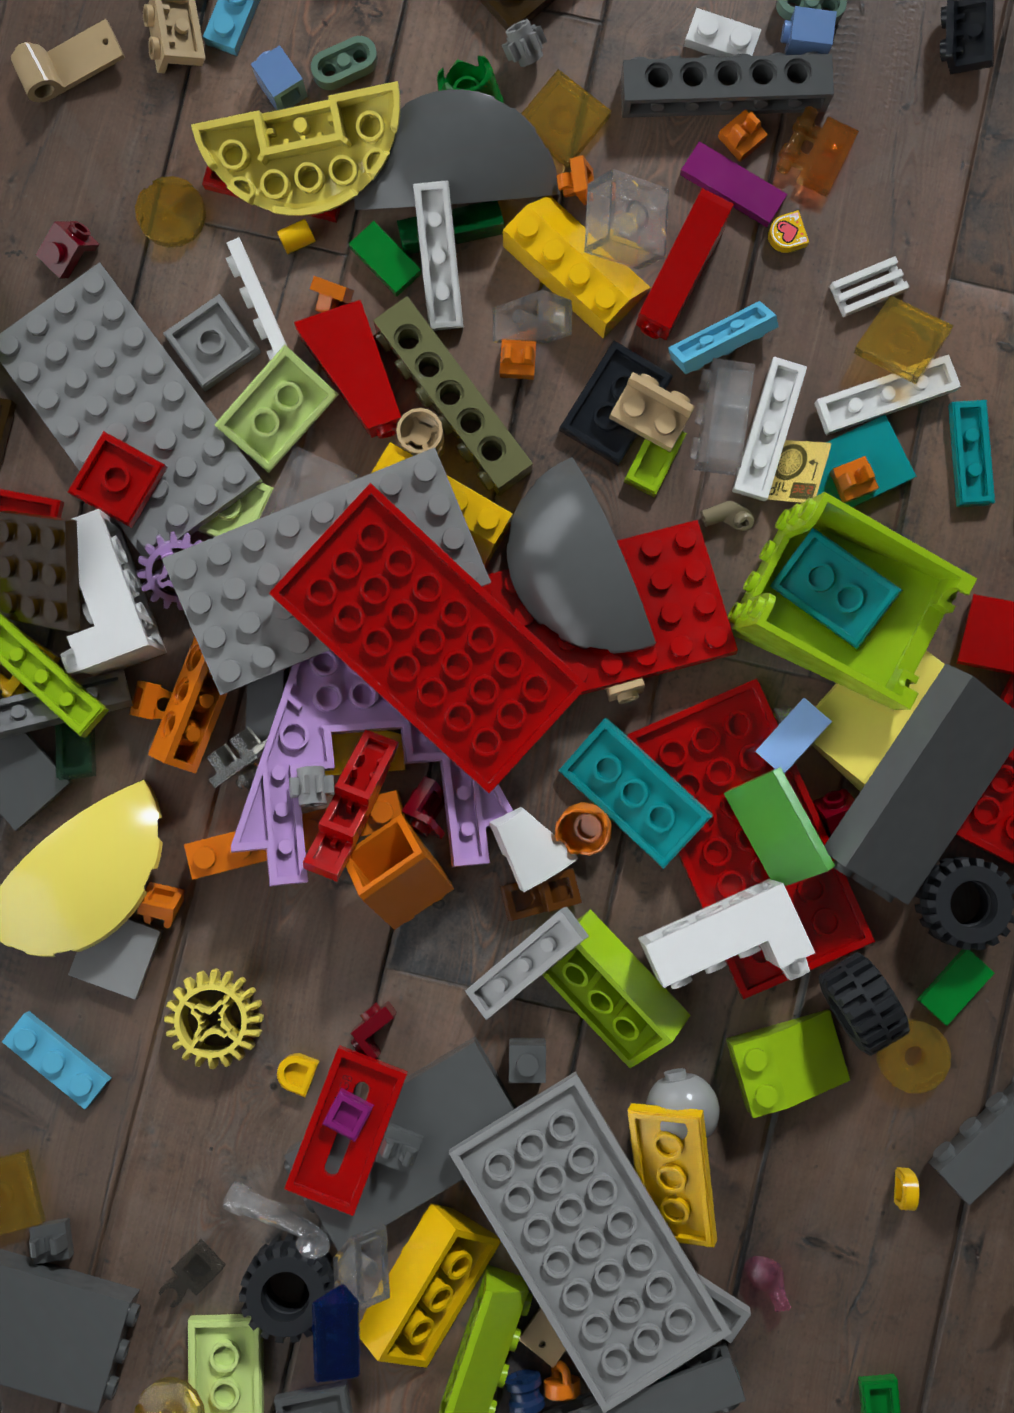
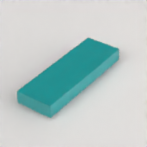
(971, 453)

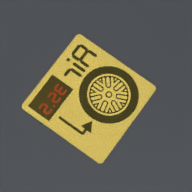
(799, 471)

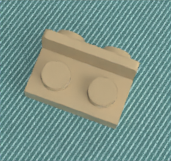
(173, 33)
(652, 411)

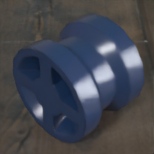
(525, 1391)

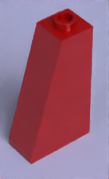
(684, 264)
(350, 359)

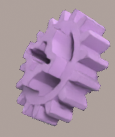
(161, 578)

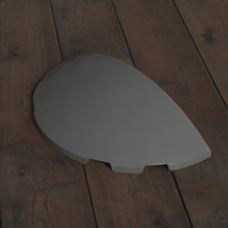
(470, 142)
(572, 566)

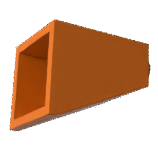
(397, 873)

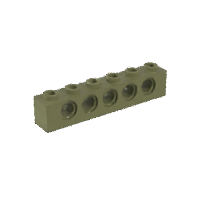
(406, 322)

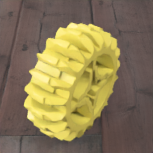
(195, 1043)

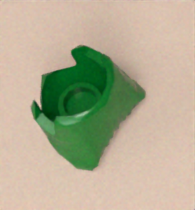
(470, 77)

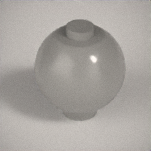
(685, 1091)

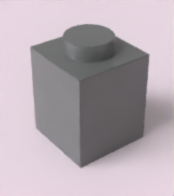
(527, 1060)

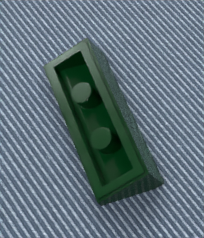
(469, 224)

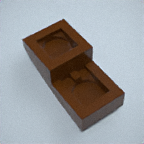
(548, 896)

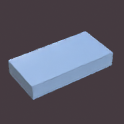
(793, 736)

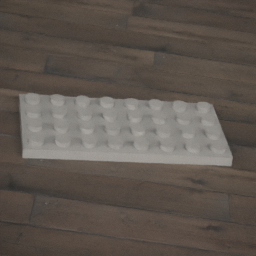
(98, 369)
(230, 576)
(589, 1242)

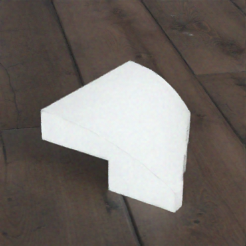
(530, 848)

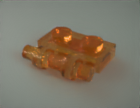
(827, 155)

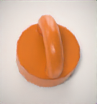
(561, 1385)

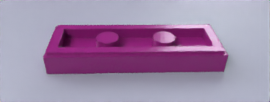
(733, 183)

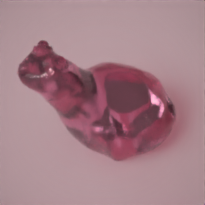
(768, 1277)

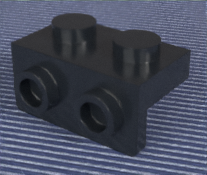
(968, 35)

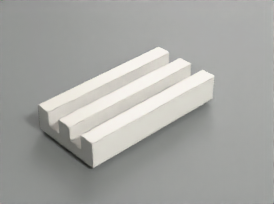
(894, 275)

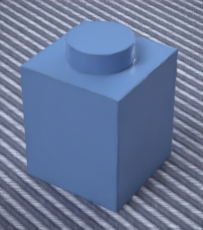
(809, 31)
(279, 79)

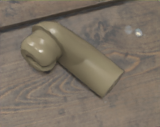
(729, 513)

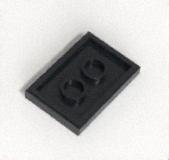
(589, 416)

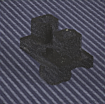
(227, 765)

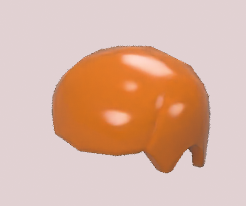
(583, 829)

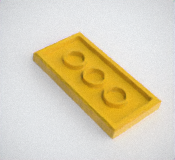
(675, 1170)

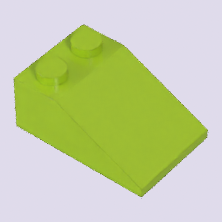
(787, 1063)

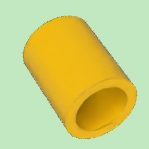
(296, 236)

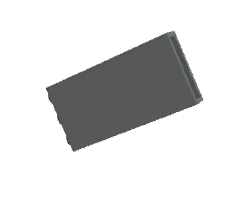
(924, 786)
(443, 1104)
(62, 1331)

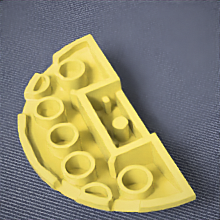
(306, 154)
(83, 876)

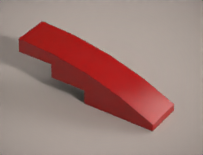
(350, 805)

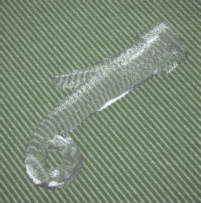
(312, 1240)

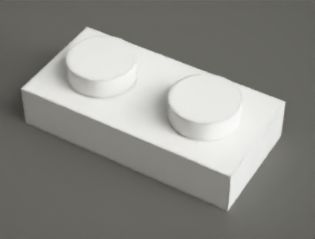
(720, 35)

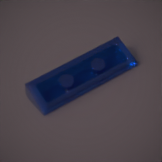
(336, 1335)

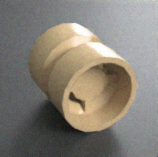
(420, 431)

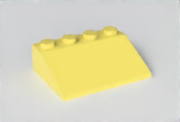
(864, 728)

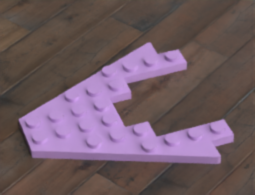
(332, 699)

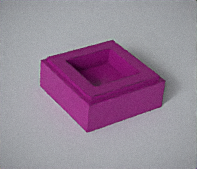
(348, 1114)

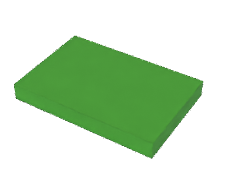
(779, 828)

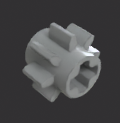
(524, 43)
(311, 786)

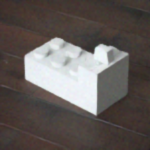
(114, 603)
(728, 928)

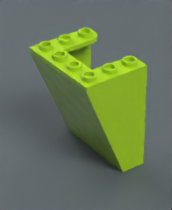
(896, 645)

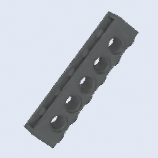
(713, 98)

